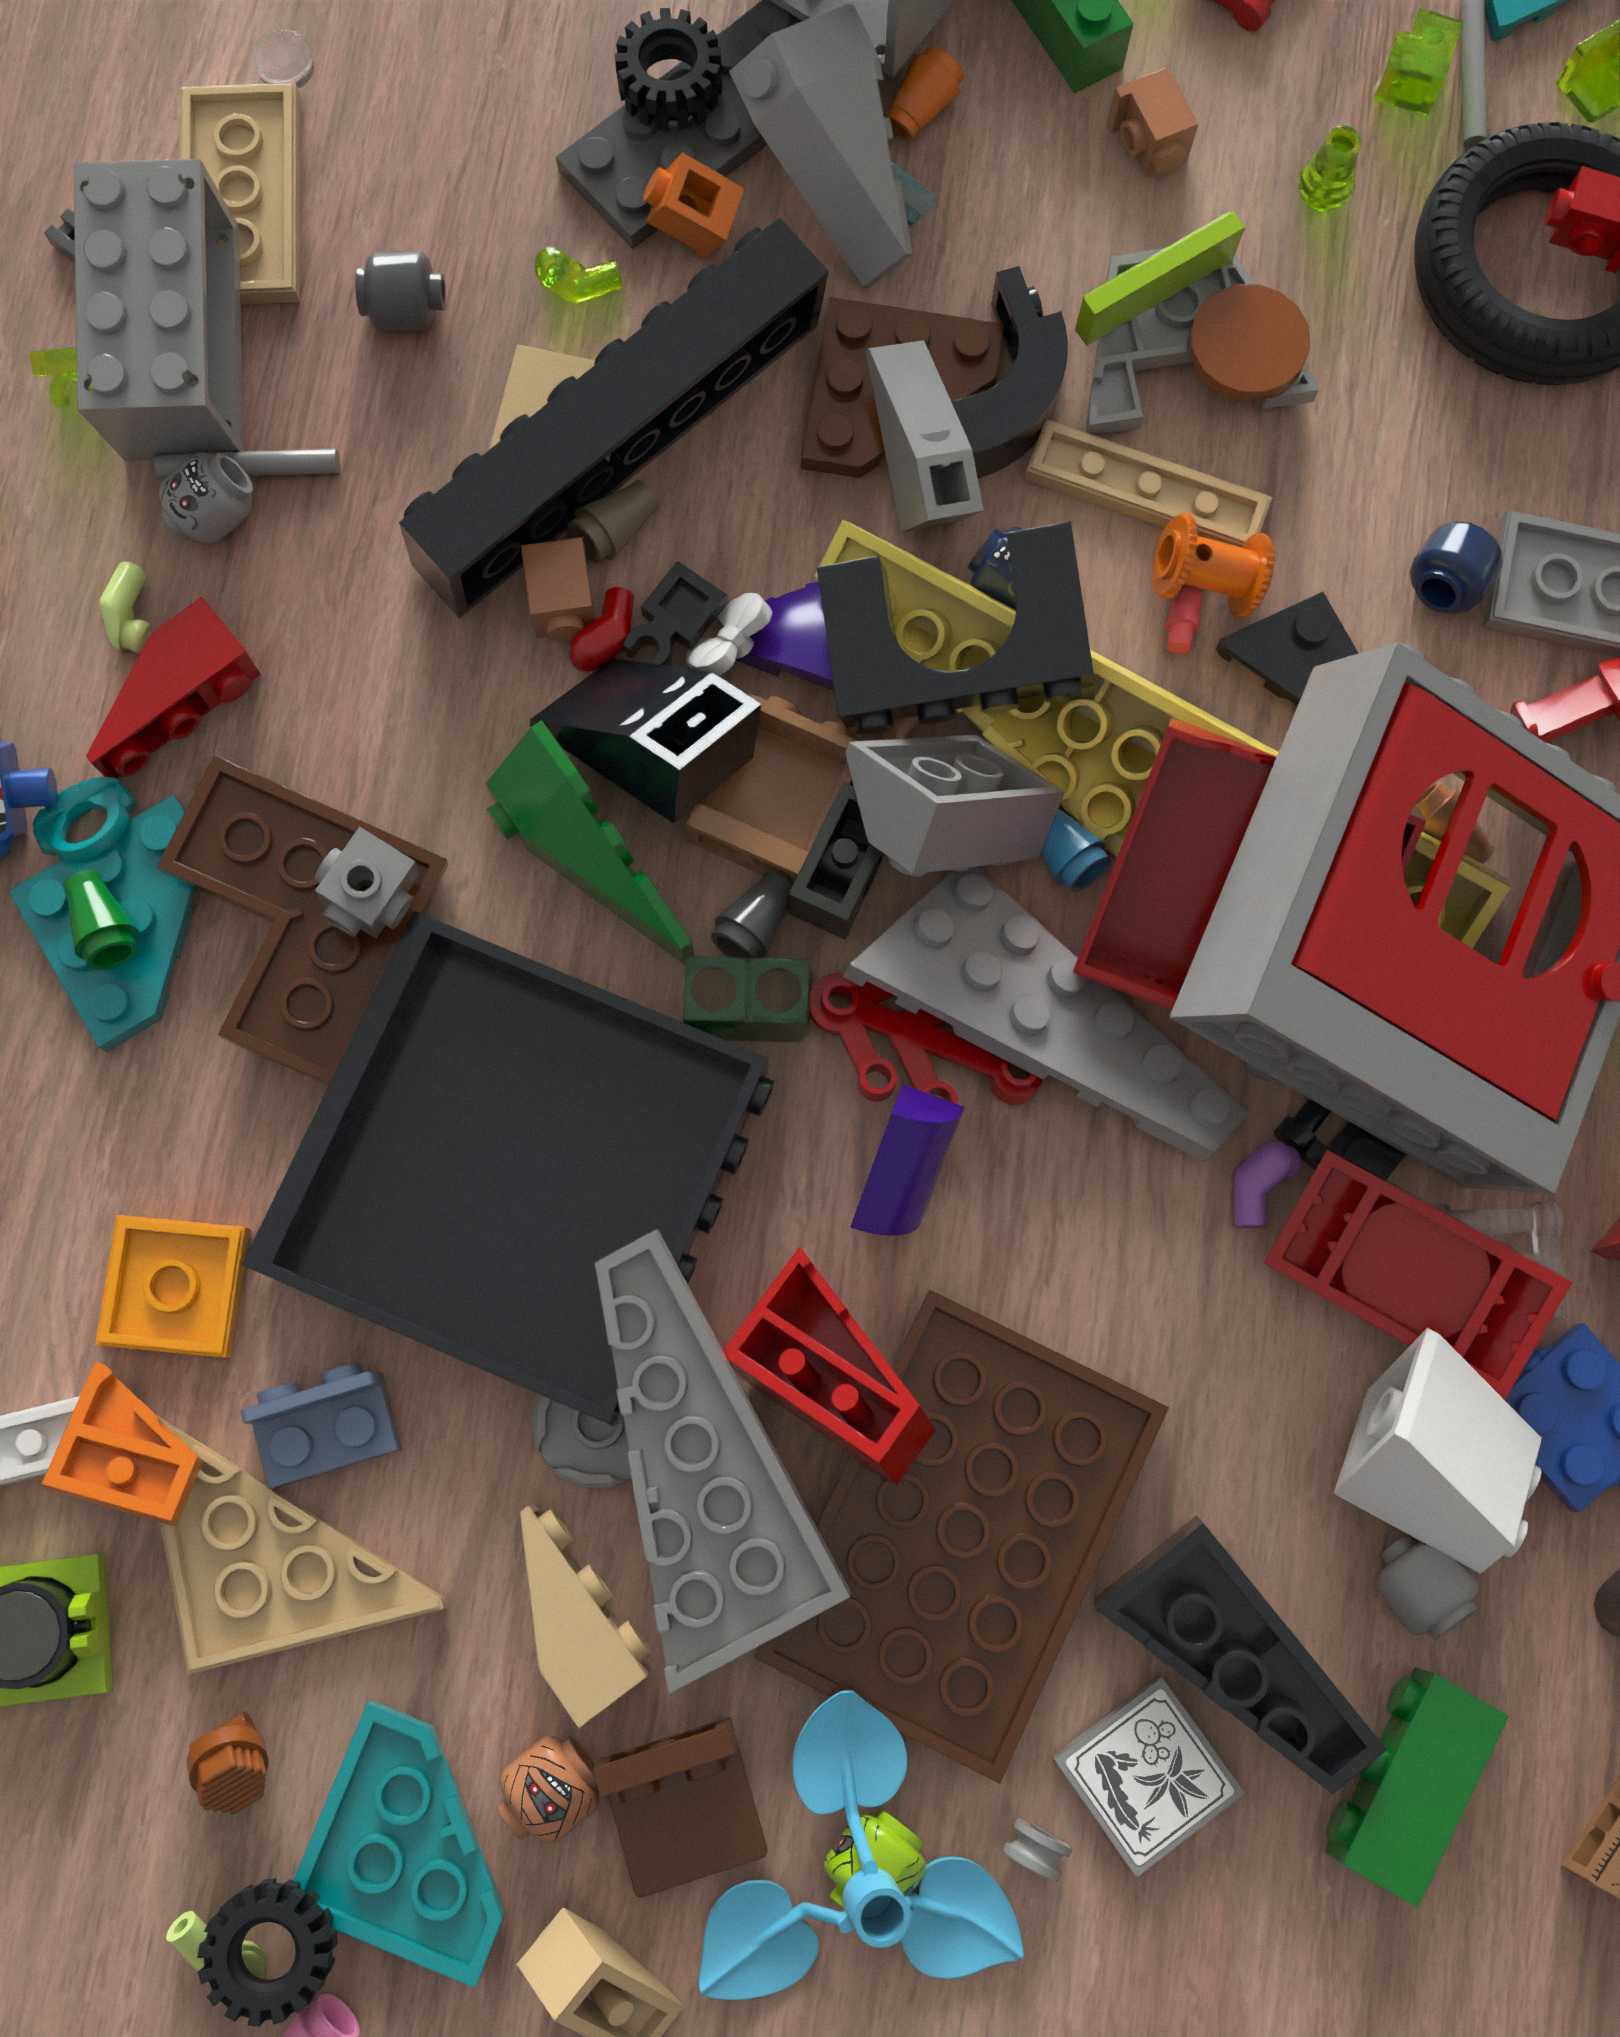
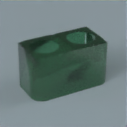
(730, 1022)

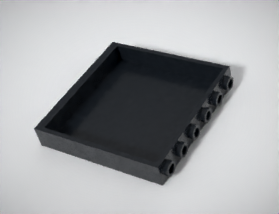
(497, 1148)

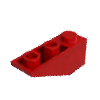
(176, 680)

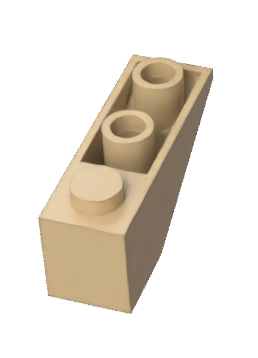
(576, 1637)

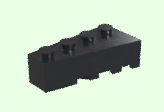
(1224, 1637)

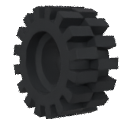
(661, 41)
(223, 1960)

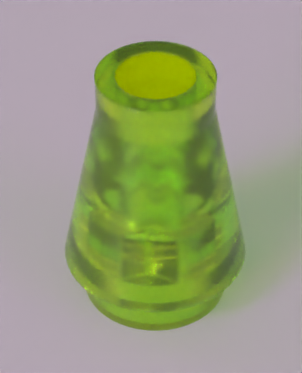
(1331, 171)

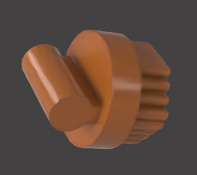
(228, 1766)

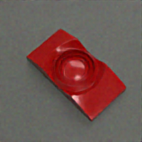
(1416, 1269)

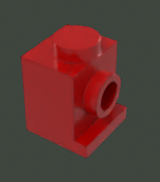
(1588, 217)

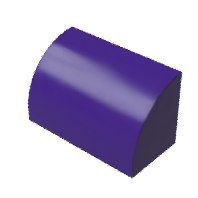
(907, 1163)

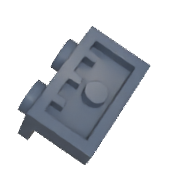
(322, 1426)

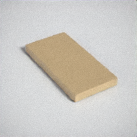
(253, 155)

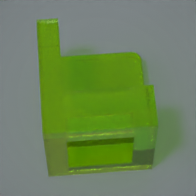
(1593, 74)

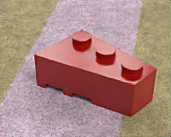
(827, 1372)

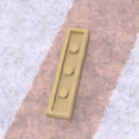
(1143, 485)

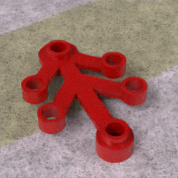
(911, 1038)

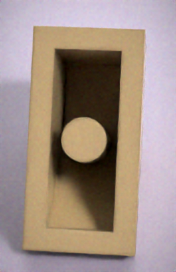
(595, 1982)

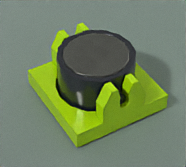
(51, 1627)

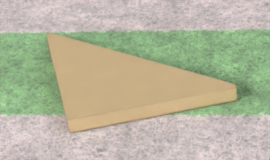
(270, 1575)

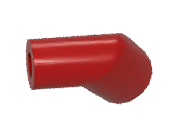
(605, 635)

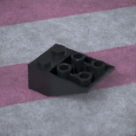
(656, 731)

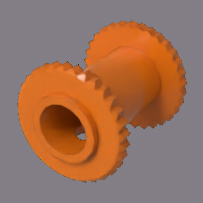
(1213, 565)

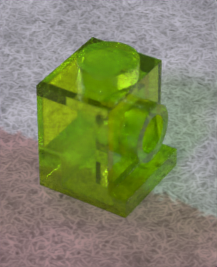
(1419, 62)

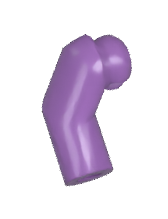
(1257, 1176)

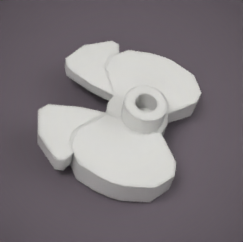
(740, 620)

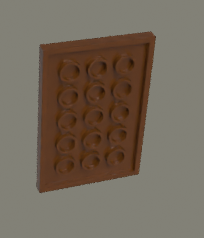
(982, 1544)

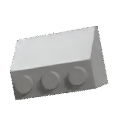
(949, 803)

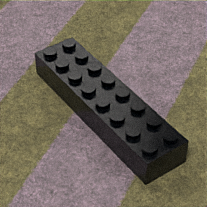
(628, 405)

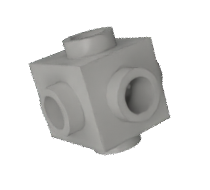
(360, 864)

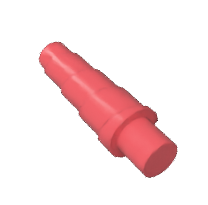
(1183, 619)

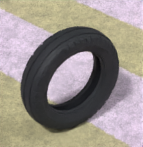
(1460, 295)

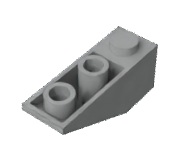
(922, 439)

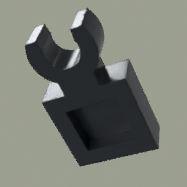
(677, 611)

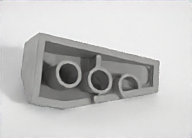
(824, 120)

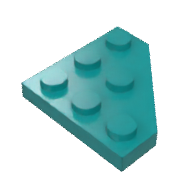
(133, 995)
(401, 1851)

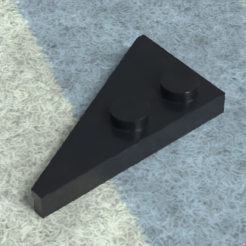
(1290, 645)

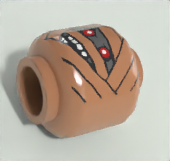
(548, 1789)

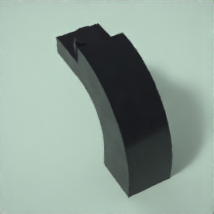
(1012, 413)

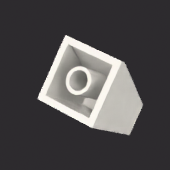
(1442, 1456)

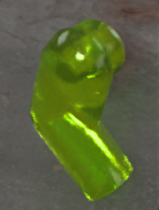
(571, 279)

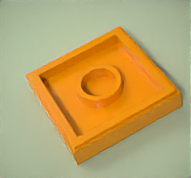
(173, 1286)

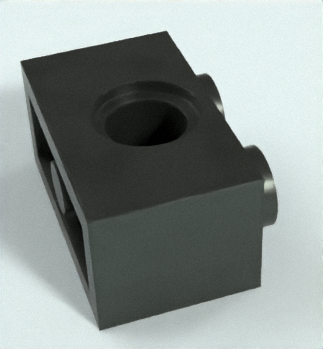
(836, 869)

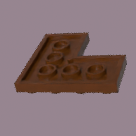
(261, 853)

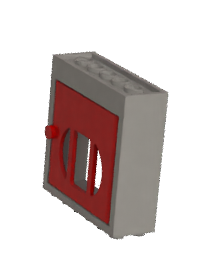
(1359, 994)

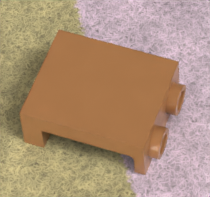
(780, 798)

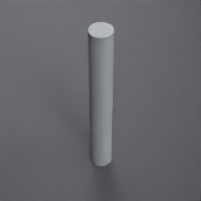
(1473, 72)
(264, 462)

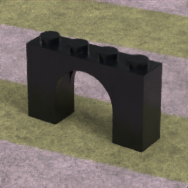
(1041, 656)

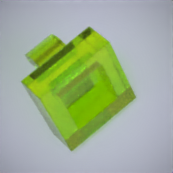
(59, 363)

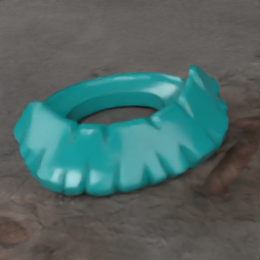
(97, 793)

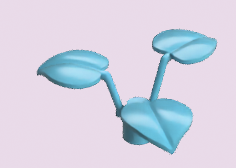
(947, 1929)

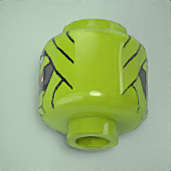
(892, 1848)

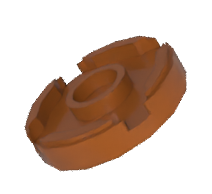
(1248, 342)

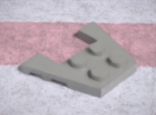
(1157, 341)

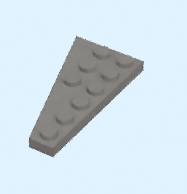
(1012, 991)
(713, 1501)

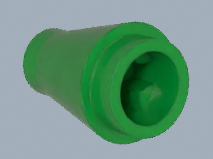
(98, 923)

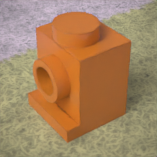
(693, 204)

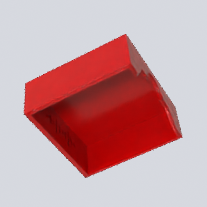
(1178, 862)

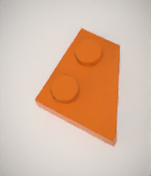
(122, 1454)

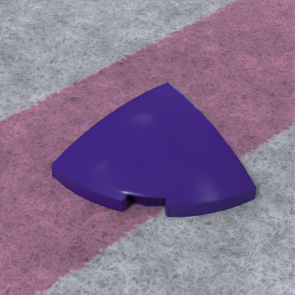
(794, 638)

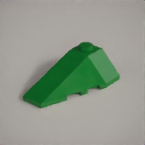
(553, 815)

